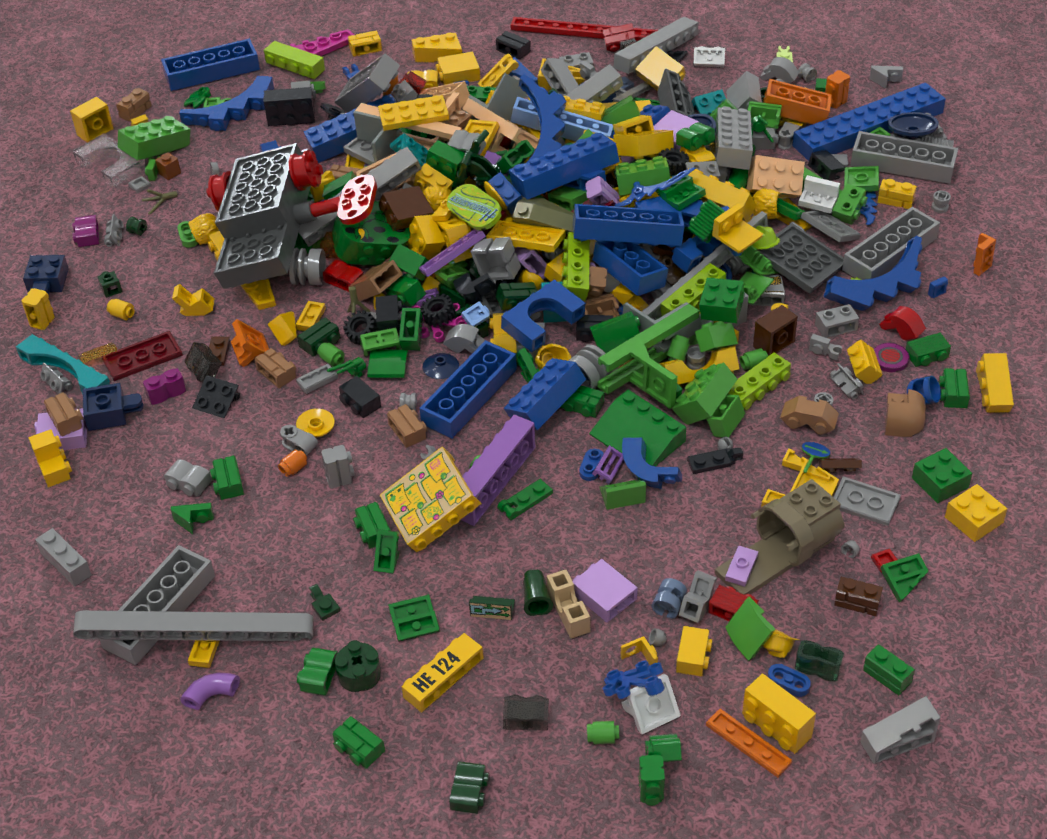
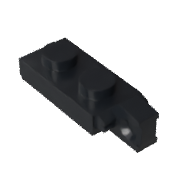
(714, 460)

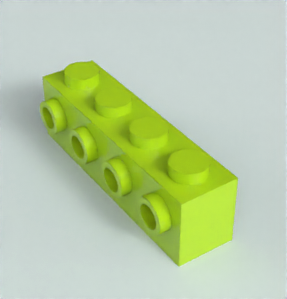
(294, 59)
(576, 266)
(691, 290)
(761, 379)

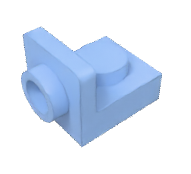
(476, 314)

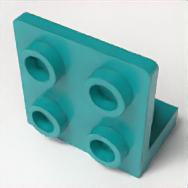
(708, 102)
(417, 150)

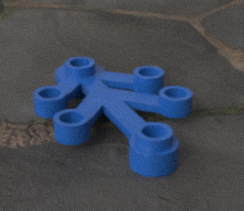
(620, 682)

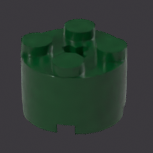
(358, 666)

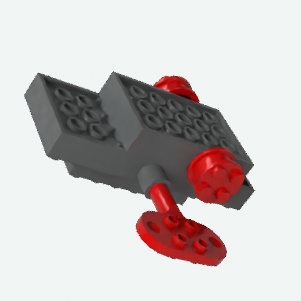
(265, 205)

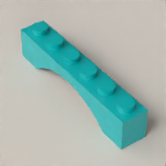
(37, 351)

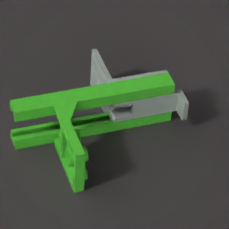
(645, 367)

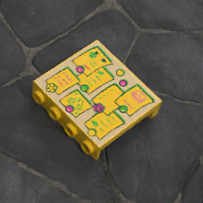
(429, 500)

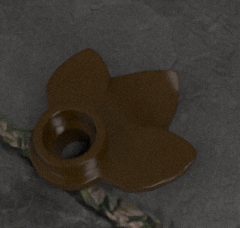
(674, 271)

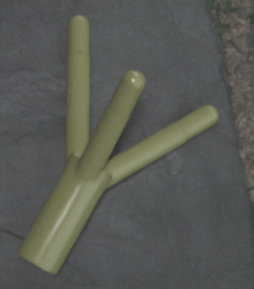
(162, 197)
(354, 301)

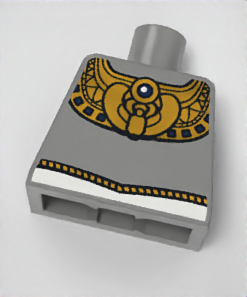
(773, 294)

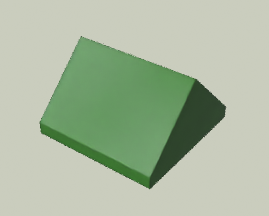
(623, 493)

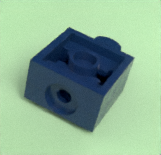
(46, 273)
(108, 406)

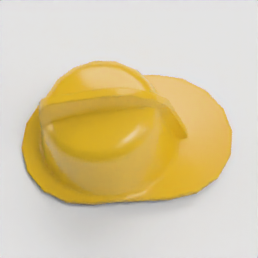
(779, 644)

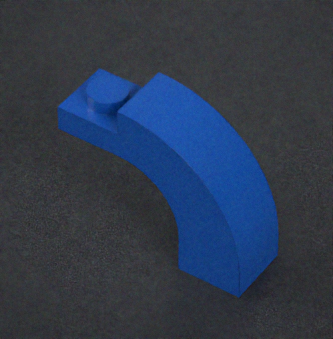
(634, 456)

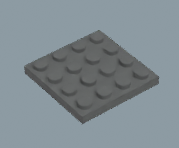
(803, 258)

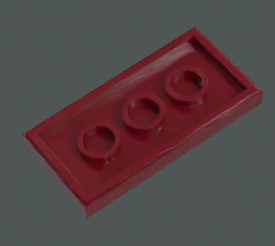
(142, 355)

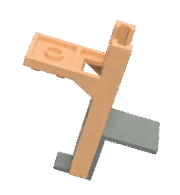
(500, 110)
(370, 128)

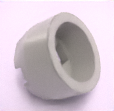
(722, 443)
(855, 548)
(657, 637)

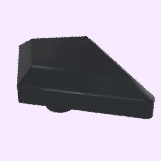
(677, 55)

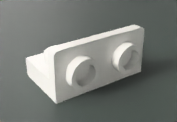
(709, 57)

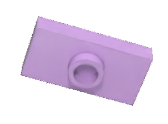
(741, 566)

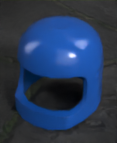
(928, 387)

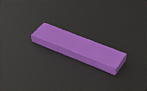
(452, 252)

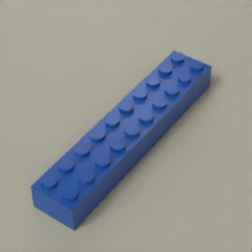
(842, 130)

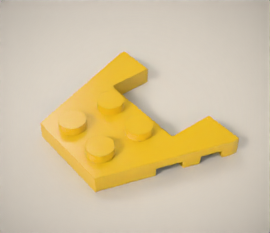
(819, 475)

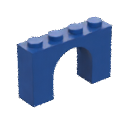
(552, 298)

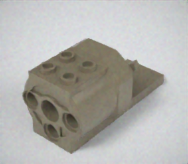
(790, 533)

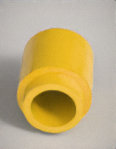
(120, 309)

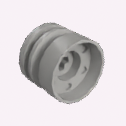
(307, 266)
(588, 363)

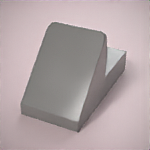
(882, 74)

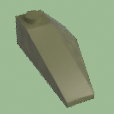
(543, 213)

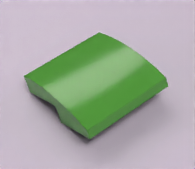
(749, 629)

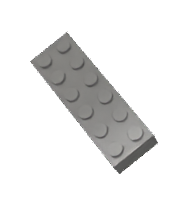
(368, 83)
(733, 138)
(905, 157)
(886, 246)
(168, 589)

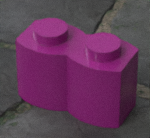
(86, 230)
(164, 386)

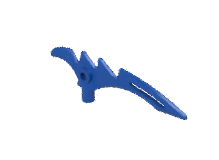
(640, 191)
(868, 209)

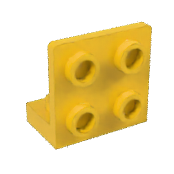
(733, 231)

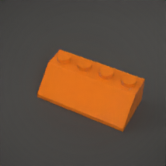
(798, 102)

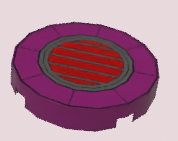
(891, 357)

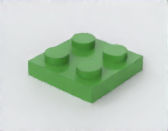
(863, 177)

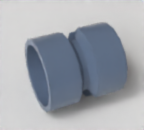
(669, 597)

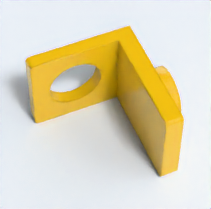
(641, 646)

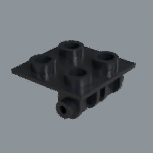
(216, 396)

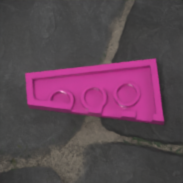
(325, 45)

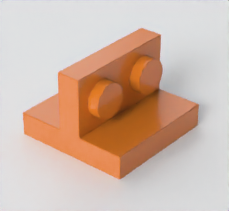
(247, 342)

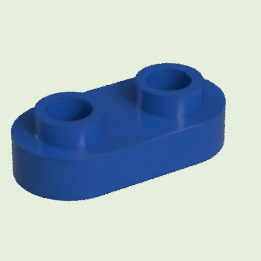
(589, 464)
(790, 679)

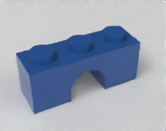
(691, 251)

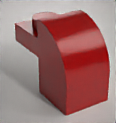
(905, 321)

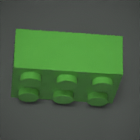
(643, 171)
(704, 393)

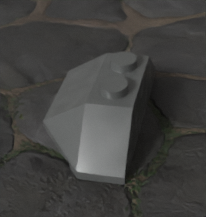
(674, 93)

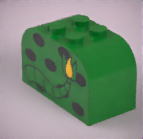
(368, 241)

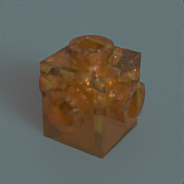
(328, 246)

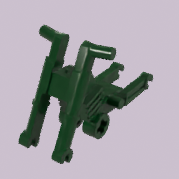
(477, 165)

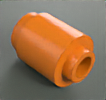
(293, 462)

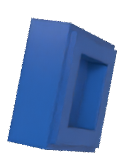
(938, 287)

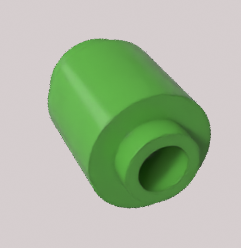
(678, 348)
(331, 354)
(752, 358)
(602, 732)

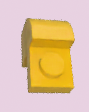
(193, 304)

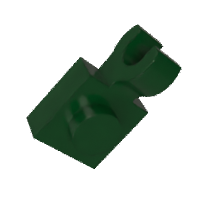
(323, 605)

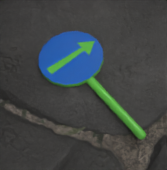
(815, 450)

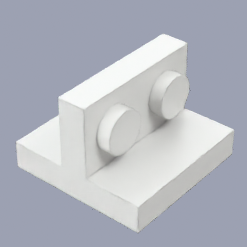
(819, 194)
(654, 710)

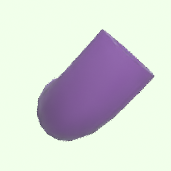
(208, 686)

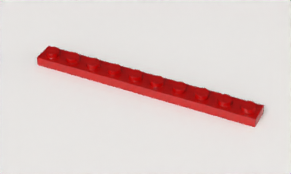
(568, 28)

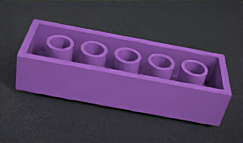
(499, 463)

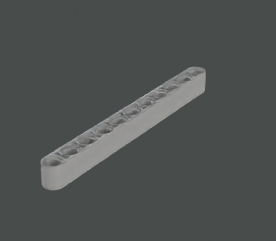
(192, 626)

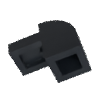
(472, 289)

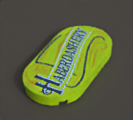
(474, 207)

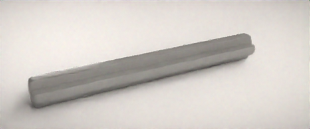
(636, 91)

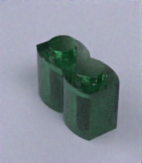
(819, 660)

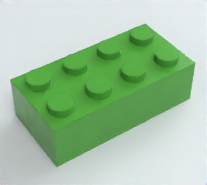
(153, 138)

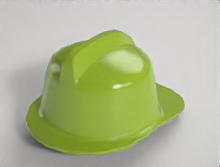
(768, 240)

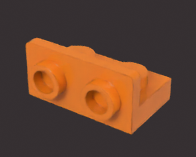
(984, 254)

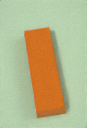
(749, 743)

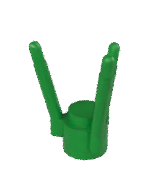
(758, 125)
(353, 367)

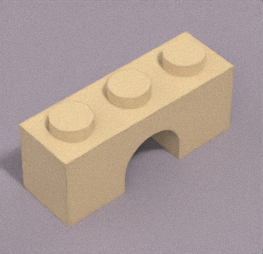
(572, 613)

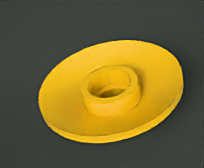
(493, 193)
(316, 421)

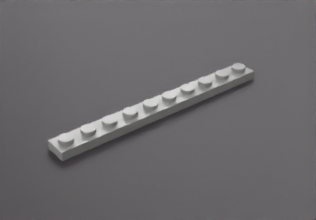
(716, 258)

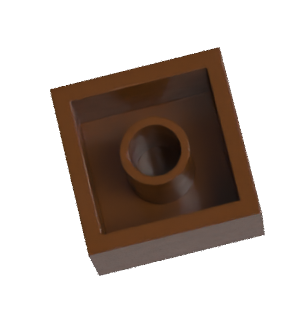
(775, 330)

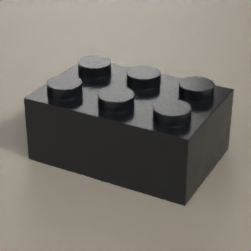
(289, 106)

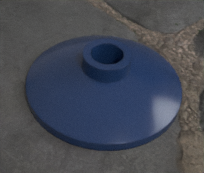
(440, 365)

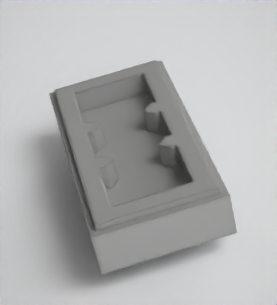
(316, 379)

